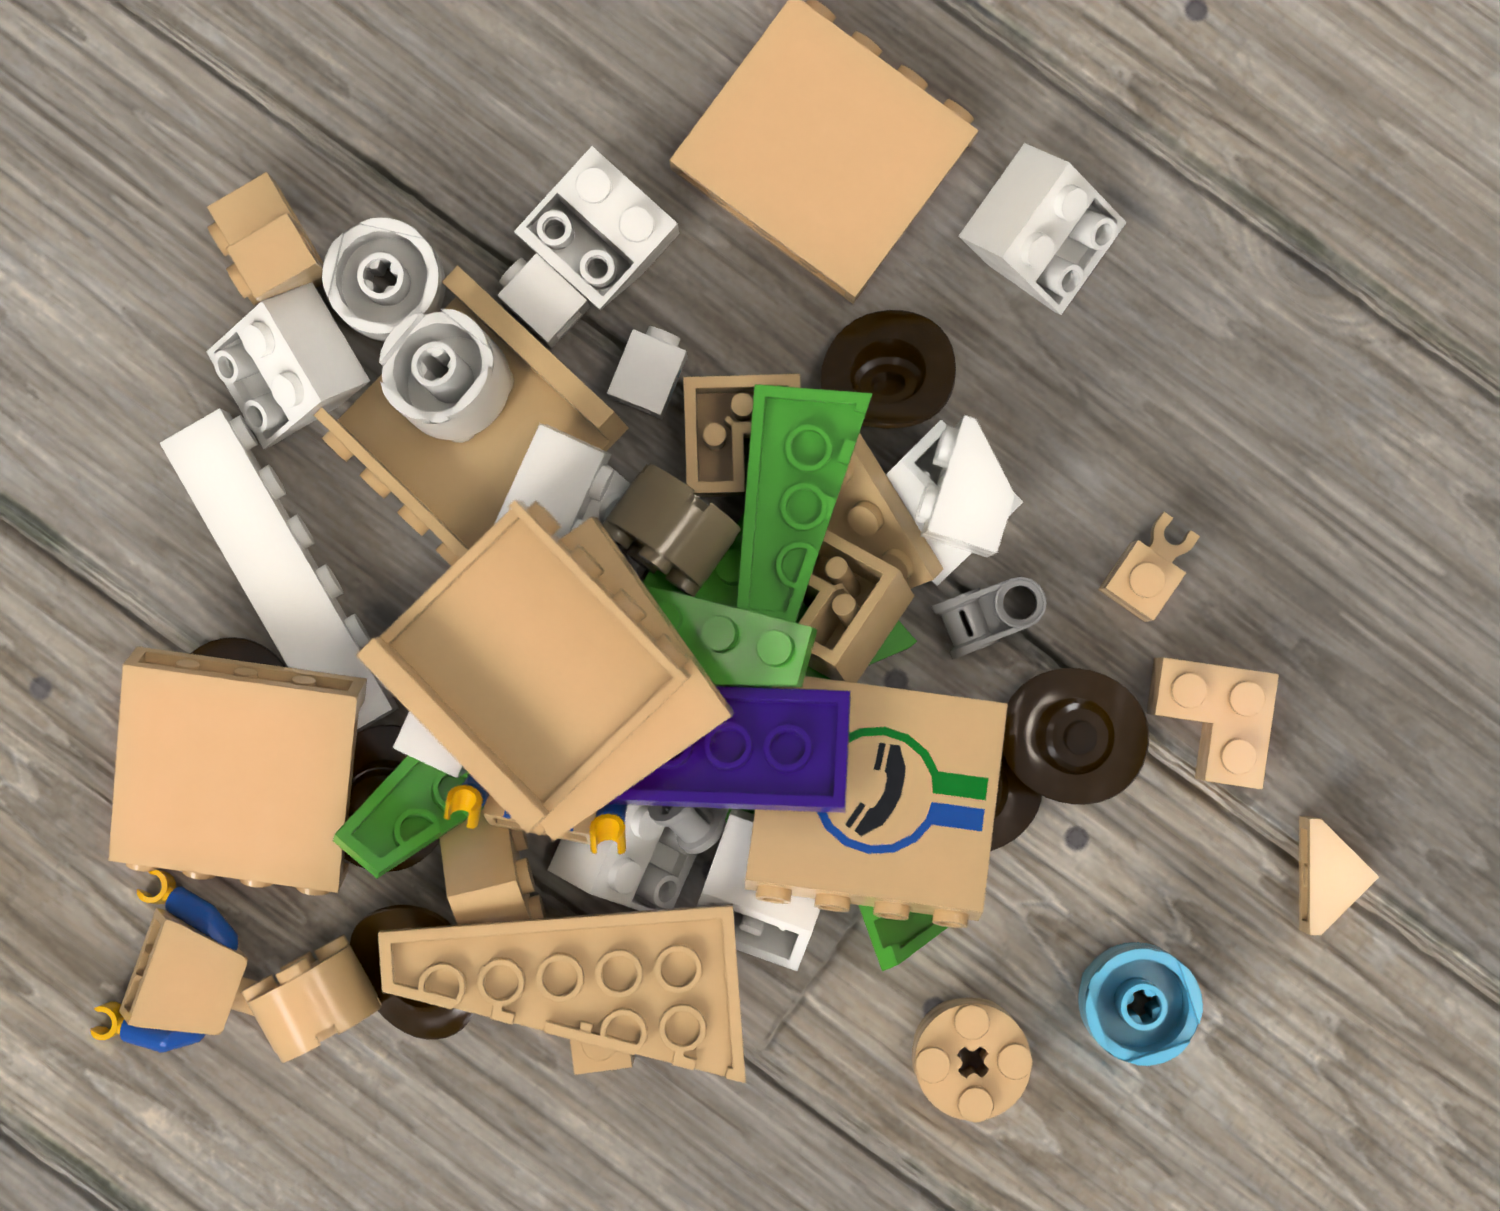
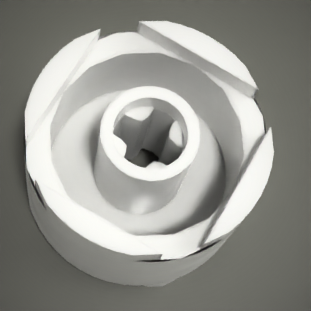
(367, 253)
(469, 393)

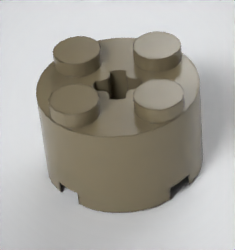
(670, 529)

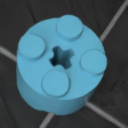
(1169, 1017)

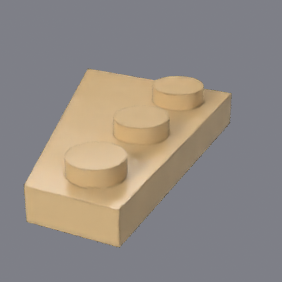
(878, 521)

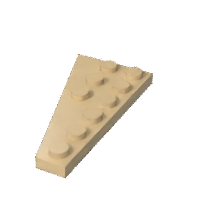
(612, 980)

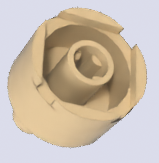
(312, 999)
(971, 1092)

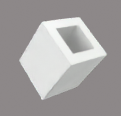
(542, 299)
(648, 371)

